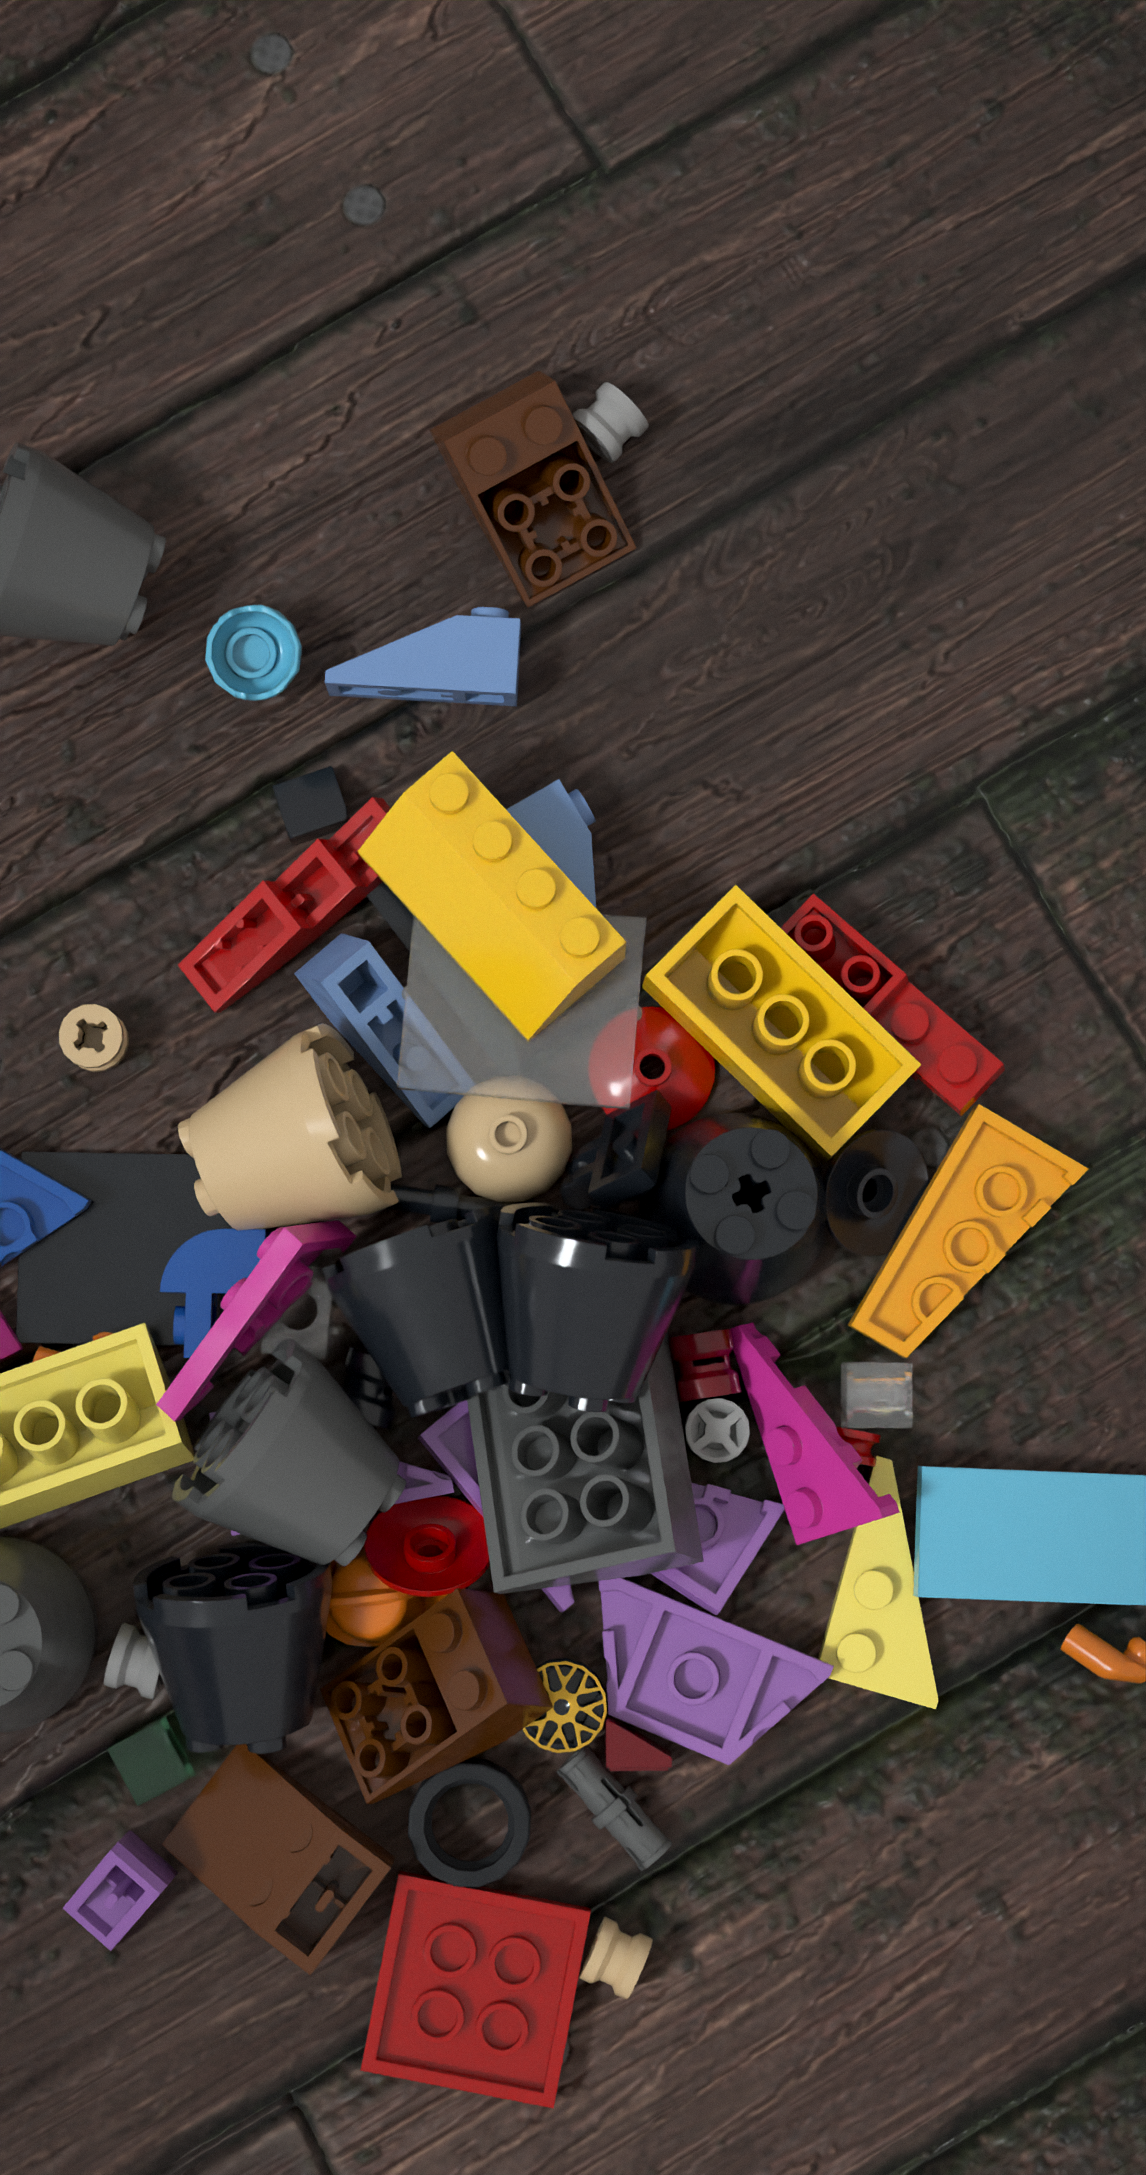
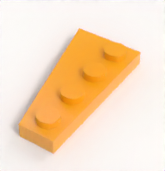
(970, 1215)

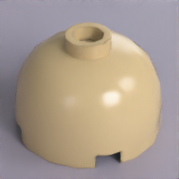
(508, 1146)

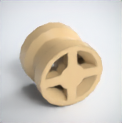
(101, 1047)
(616, 1958)

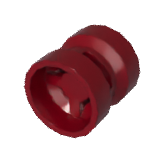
(709, 1379)

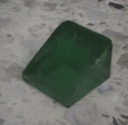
(151, 1761)

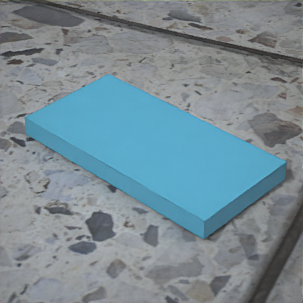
(1030, 1536)

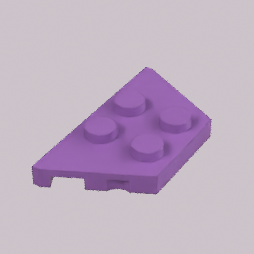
(696, 1673)

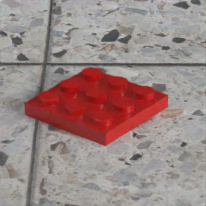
(476, 1989)

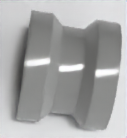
(610, 422)
(730, 1430)
(133, 1663)

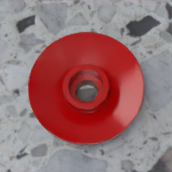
(687, 1066)
(428, 1546)

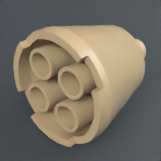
(294, 1140)

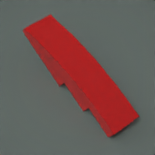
(285, 913)

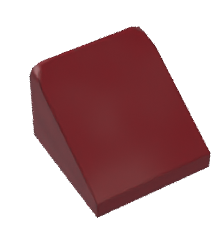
(631, 1750)

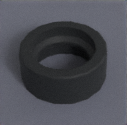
(464, 1872)

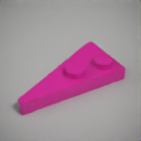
(254, 1306)
(807, 1455)

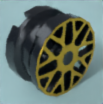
(577, 1706)

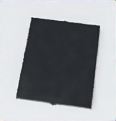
(111, 1258)

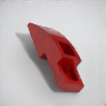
(949, 1057)

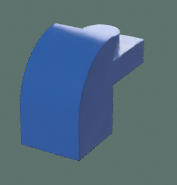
(202, 1270)

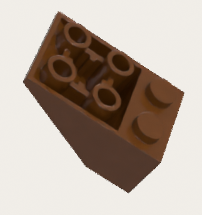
(534, 487)
(436, 1693)
(278, 1856)

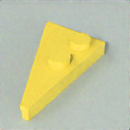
(875, 1620)

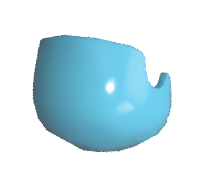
(253, 652)

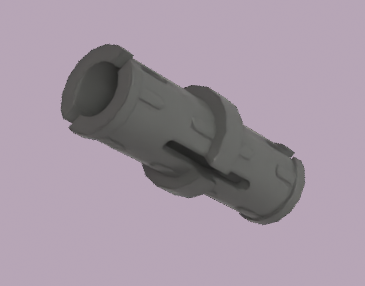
(614, 1807)

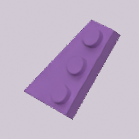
(730, 1537)

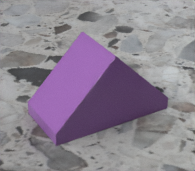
(120, 1890)

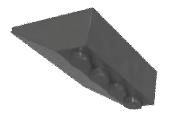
(584, 1490)

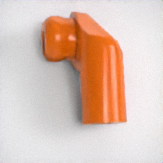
(1104, 1658)

